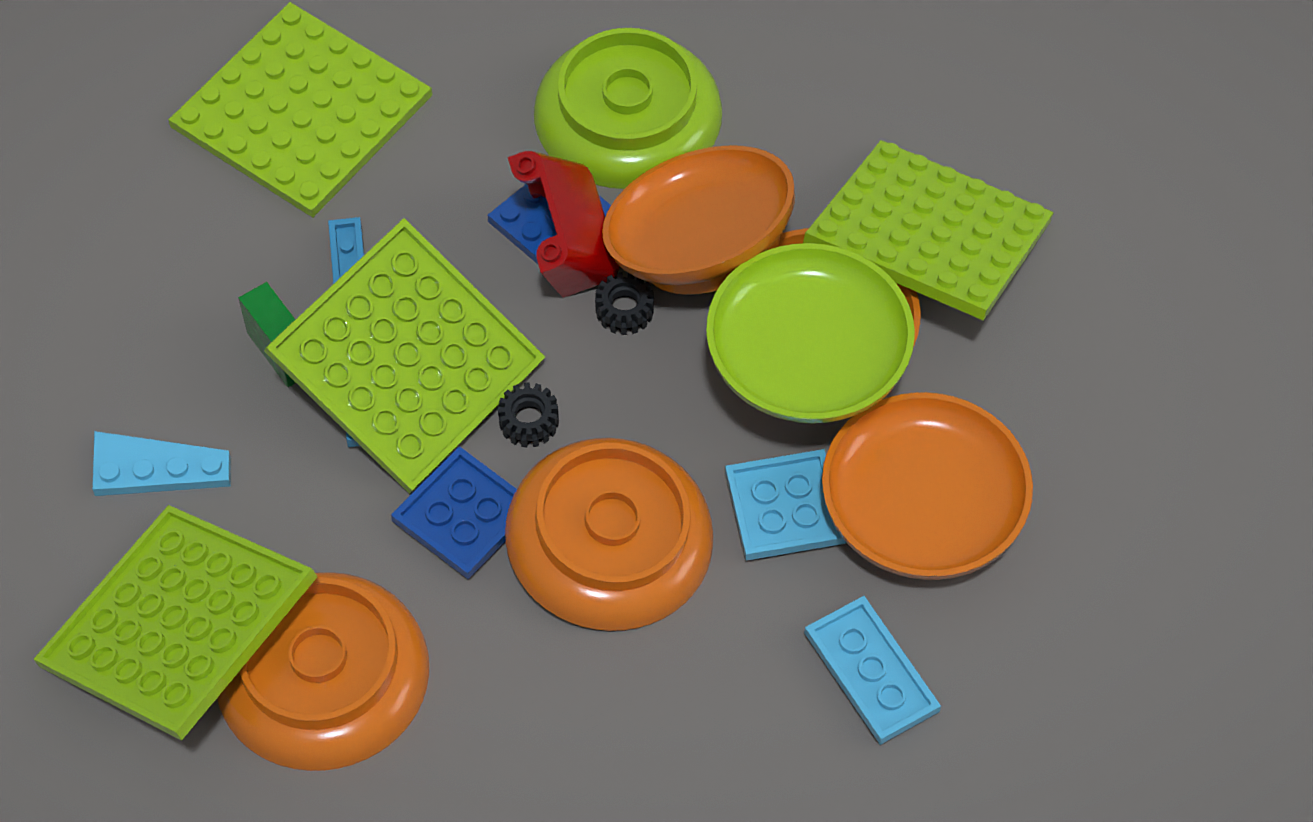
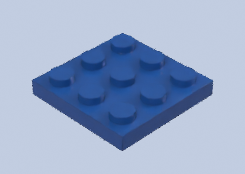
(526, 220)
(458, 512)

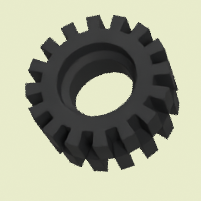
(624, 318)
(527, 398)

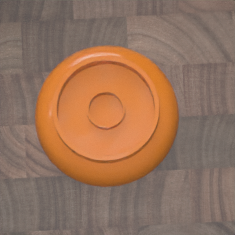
(700, 217)
(927, 485)
(609, 534)
(331, 678)

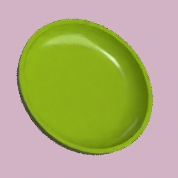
(626, 104)
(810, 332)

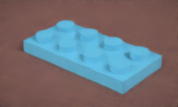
(872, 670)

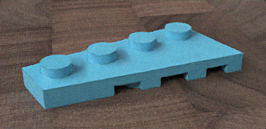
(148, 465)

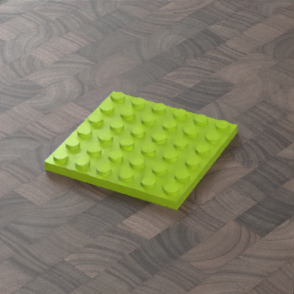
(301, 108)
(932, 228)
(405, 355)
(175, 620)

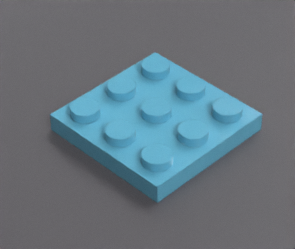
(781, 505)

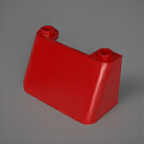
(577, 254)

